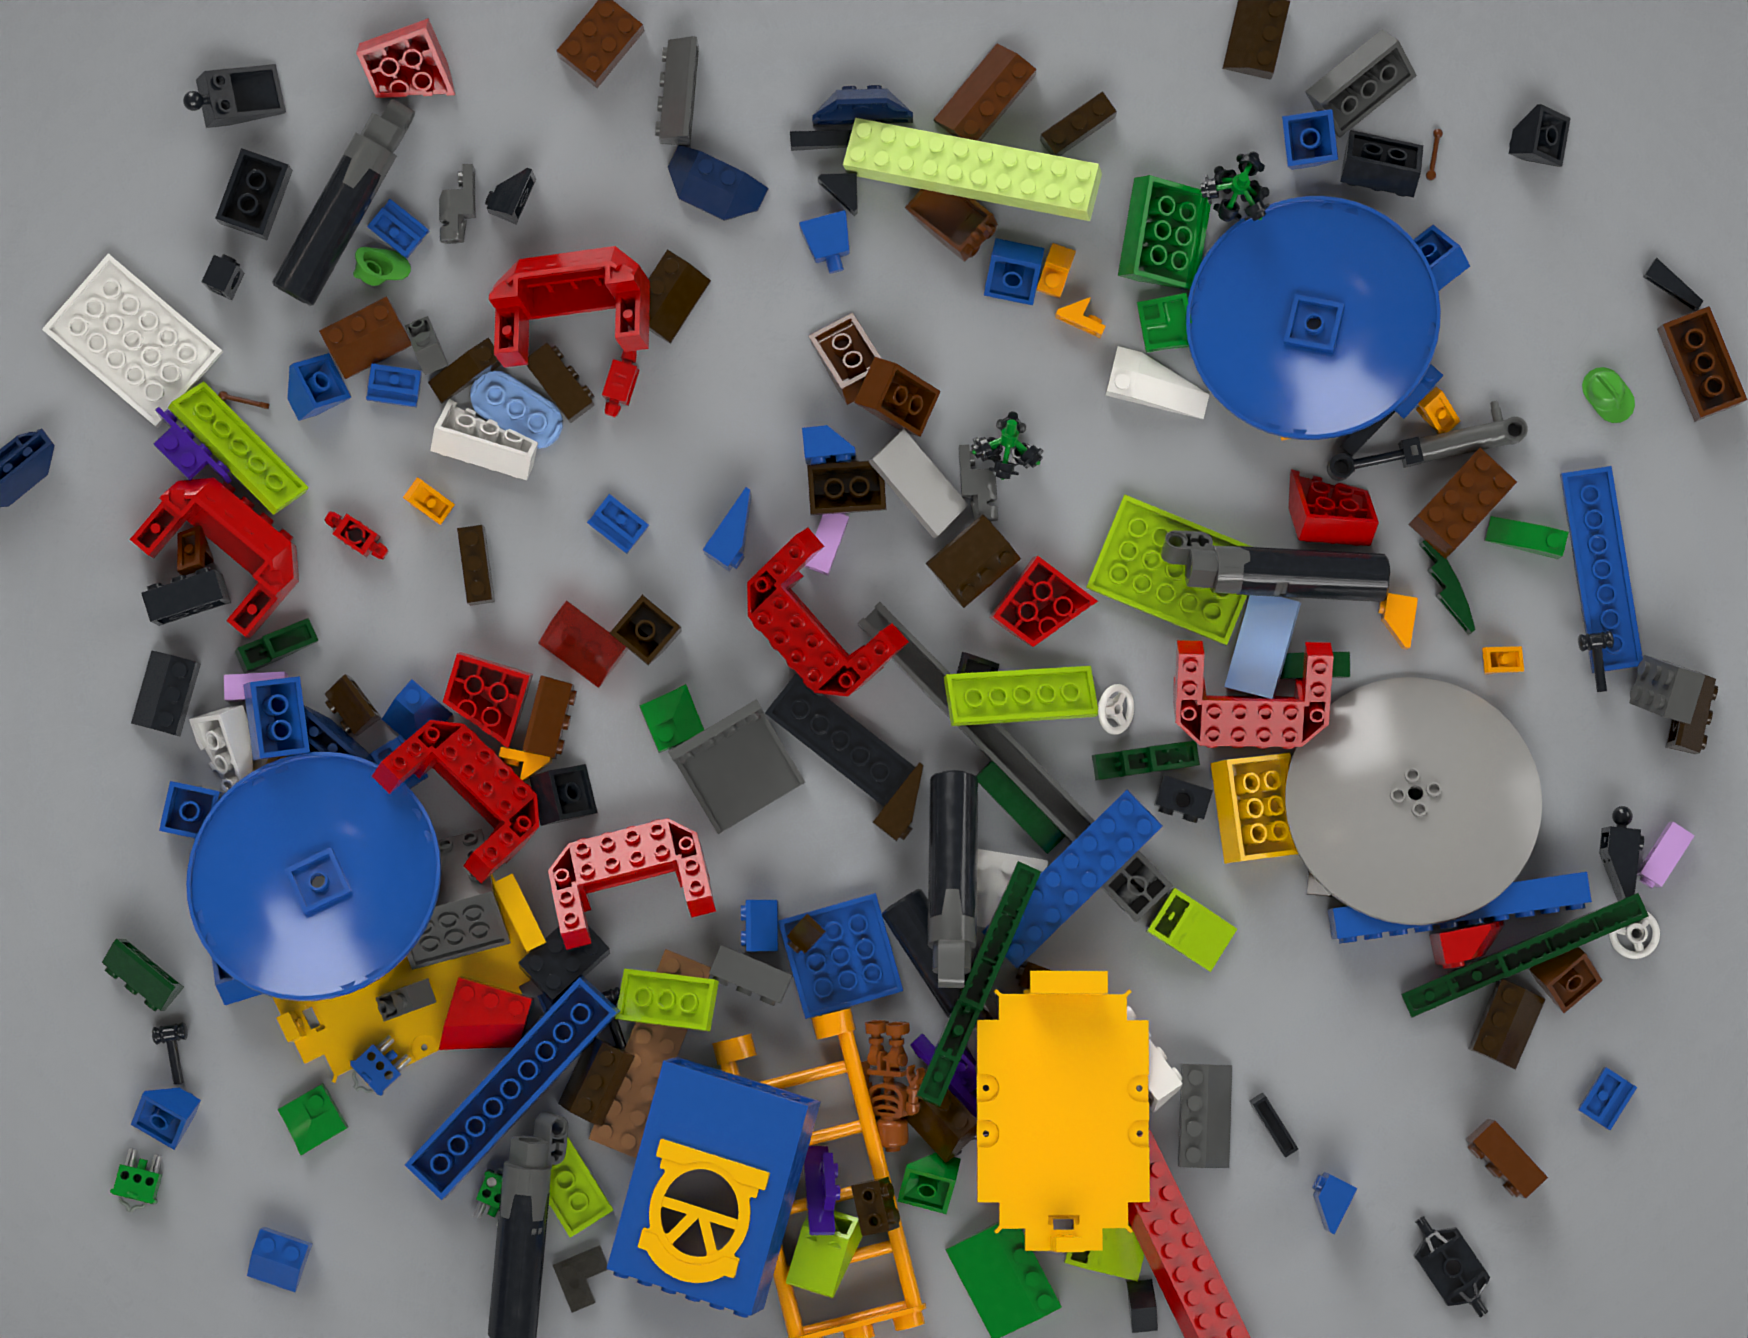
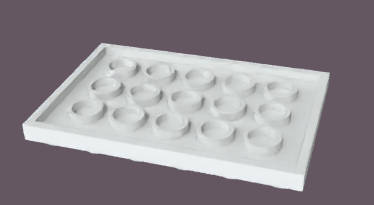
(132, 339)

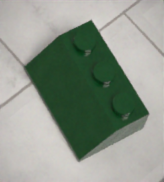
(141, 975)

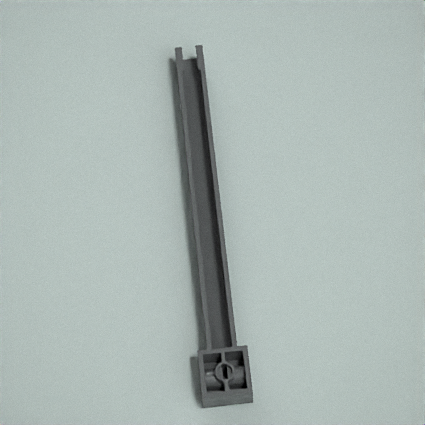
(1136, 883)

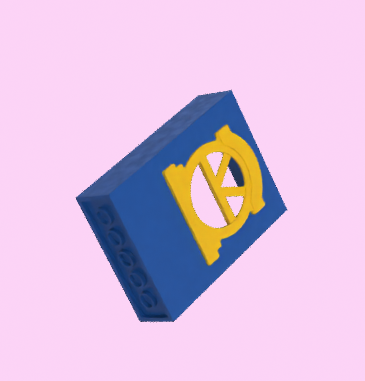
(750, 1138)

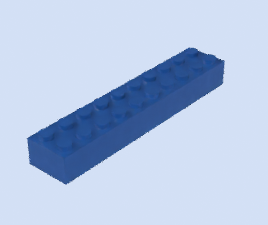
(1519, 898)
(512, 1088)

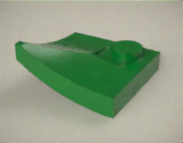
(1164, 322)
(672, 718)
(312, 1118)

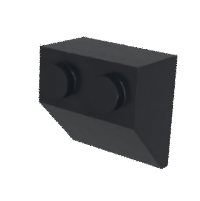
(563, 794)

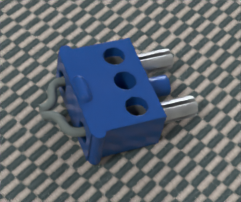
(369, 1072)

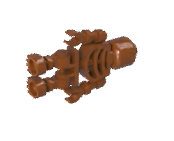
(891, 1126)

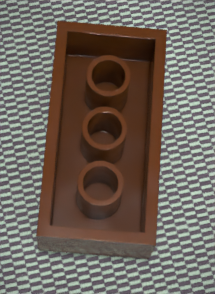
(1702, 364)
(1462, 503)

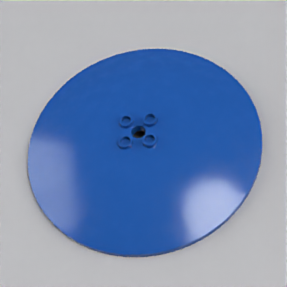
(1302, 264)
(267, 845)

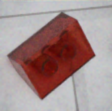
(582, 644)

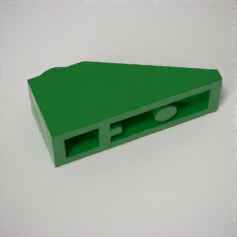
(1527, 537)

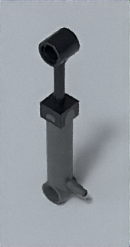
(1438, 446)

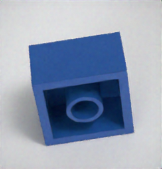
(187, 808)

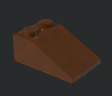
(845, 354)

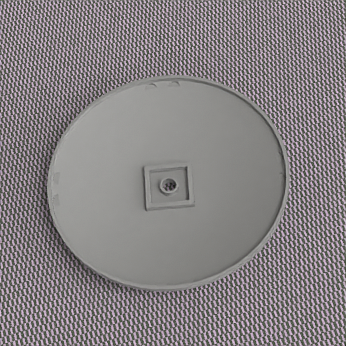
(1402, 854)

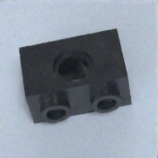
(223, 276)
(1198, 799)

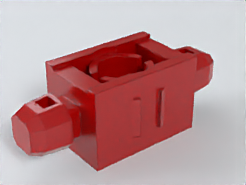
(620, 383)
(342, 525)

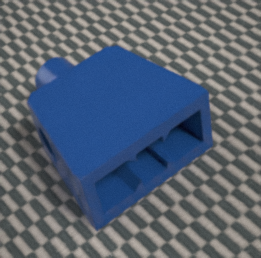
(827, 239)

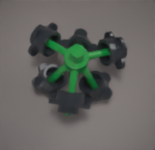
(1240, 185)
(1022, 453)

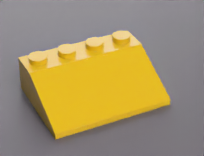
(1252, 807)

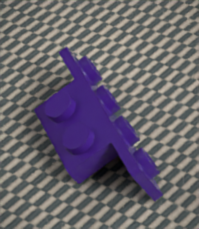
(183, 452)
(964, 1079)
(821, 1190)

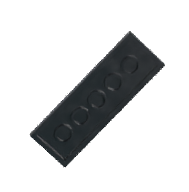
(840, 740)

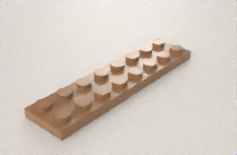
(650, 1046)

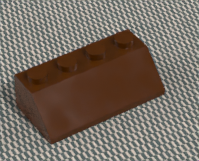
(986, 94)

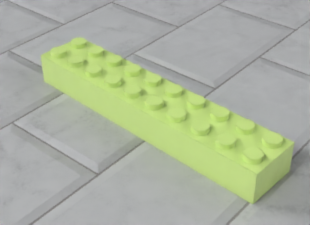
(973, 169)

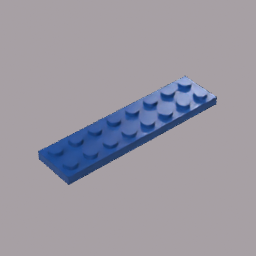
(1601, 564)
(1081, 872)

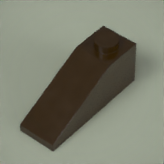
(465, 370)
(899, 811)

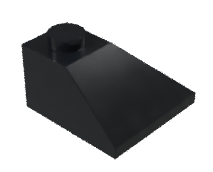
(1541, 137)
(511, 196)

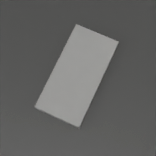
(918, 483)

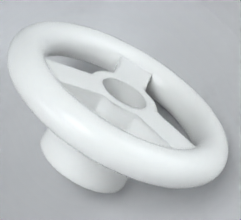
(1113, 709)
(1643, 933)

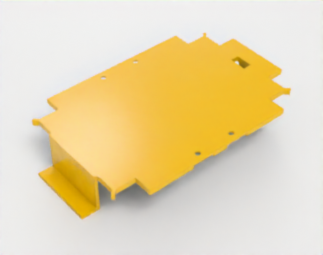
(354, 1021)
(1063, 1110)

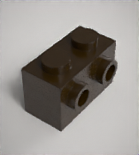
(875, 1206)

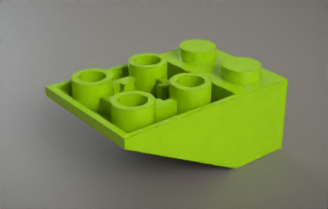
(1191, 929)
(1120, 1255)
(823, 1259)

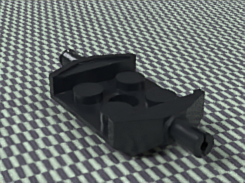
(1433, 1255)

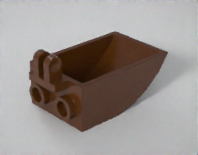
(953, 220)

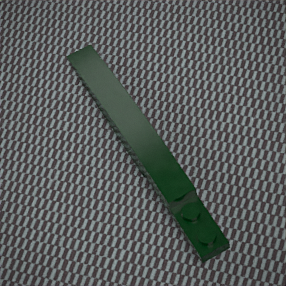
(1525, 954)
(978, 984)

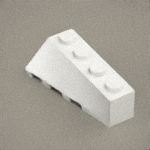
(482, 442)
(1162, 1080)

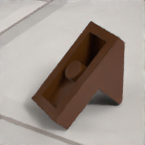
(192, 551)

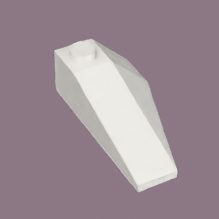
(1149, 383)
(226, 741)

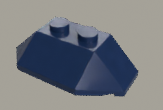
(867, 104)
(714, 184)
(24, 464)
(327, 736)

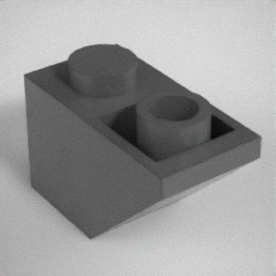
(426, 345)
(405, 999)

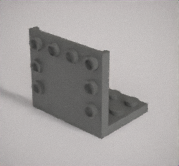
(737, 766)
(465, 911)

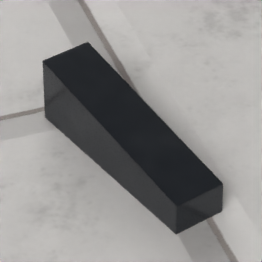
(819, 139)
(1667, 281)
(1360, 437)
(1273, 1124)

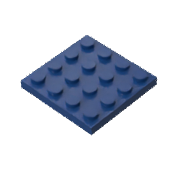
(848, 962)

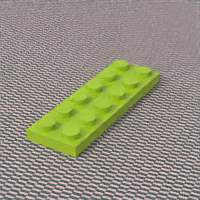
(238, 447)
(1020, 695)

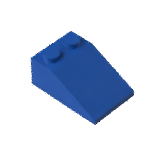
(729, 539)

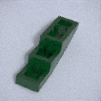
(1452, 595)
(1145, 760)
(1019, 807)

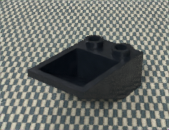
(242, 92)
(1621, 852)

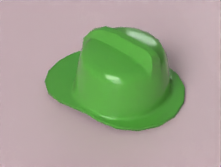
(378, 265)
(1608, 395)

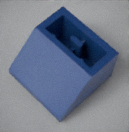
(826, 445)
(761, 925)

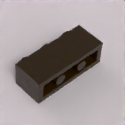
(1078, 125)
(560, 382)
(476, 565)

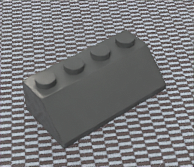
(1362, 81)
(679, 91)
(1205, 1116)

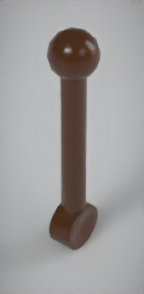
(1431, 175)
(223, 395)

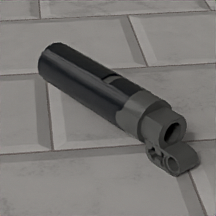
(1278, 570)

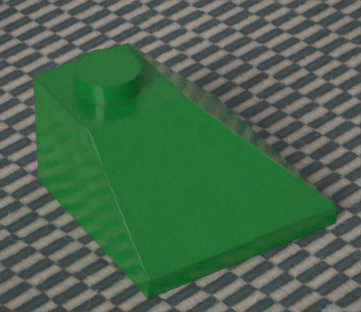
(929, 1183)

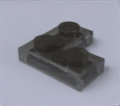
(574, 1273)

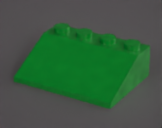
(1164, 233)
(1003, 1279)

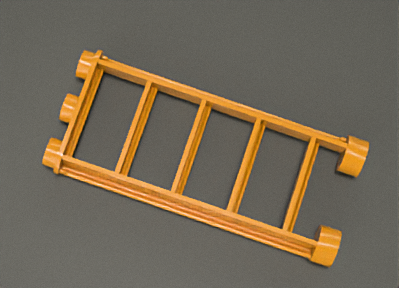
(905, 1313)

